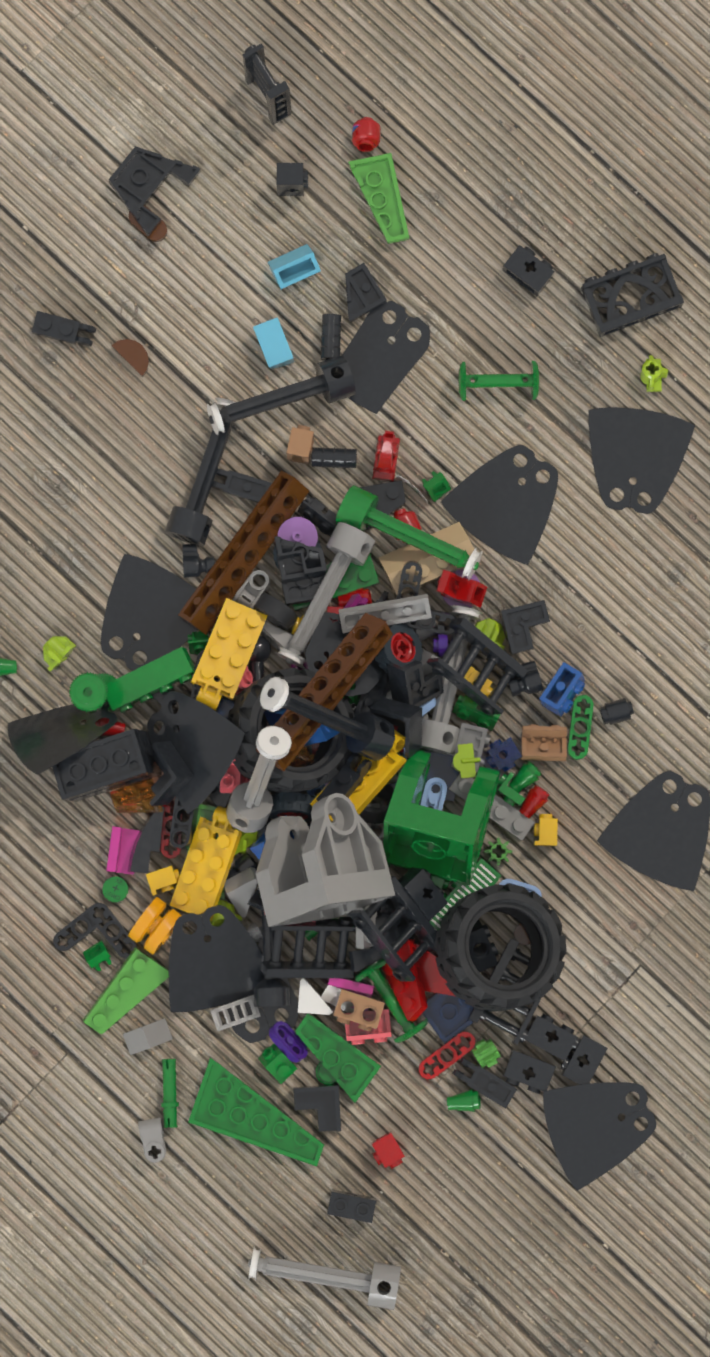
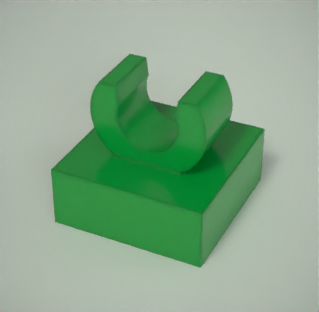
(436, 486)
(96, 955)

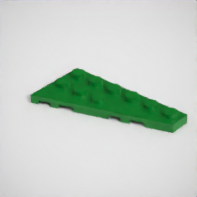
(241, 1113)

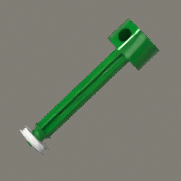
(360, 511)

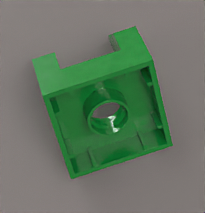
(433, 838)

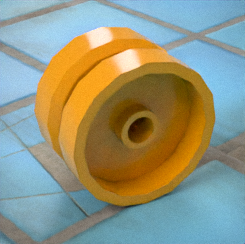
(153, 924)

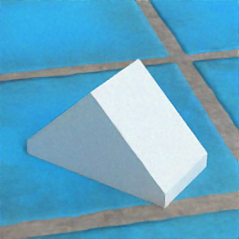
(311, 1001)

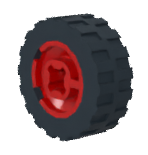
(401, 647)
(292, 805)

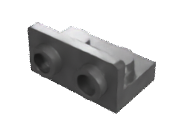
(477, 736)

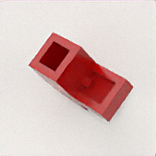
(461, 589)

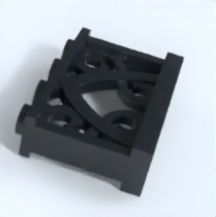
(616, 321)

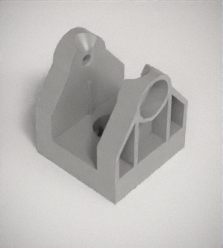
(324, 867)

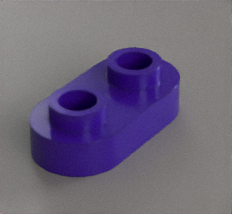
(440, 644)
(288, 1041)

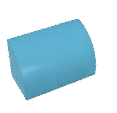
(294, 266)
(273, 343)

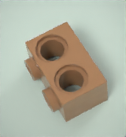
(300, 444)
(360, 1004)

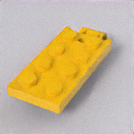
(227, 652)
(377, 776)
(206, 864)

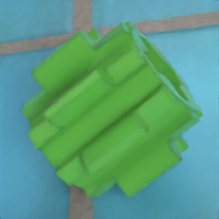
(494, 856)
(486, 1053)

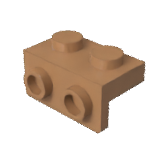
(544, 743)

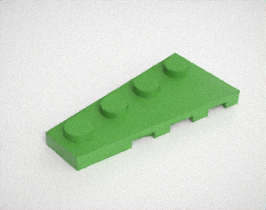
(380, 188)
(128, 987)

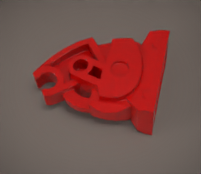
(386, 457)

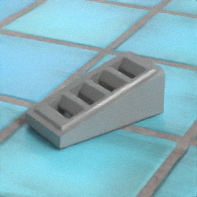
(276, 636)
(217, 1020)

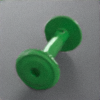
(498, 380)
(90, 691)
(391, 1001)

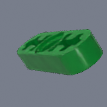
(583, 744)

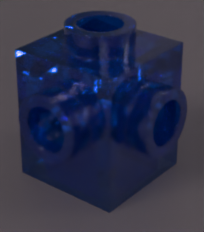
(511, 751)

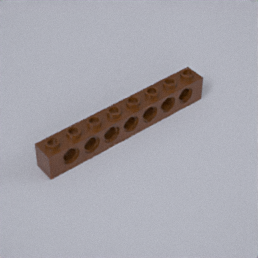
(243, 552)
(335, 679)

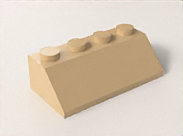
(431, 566)

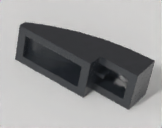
(146, 841)

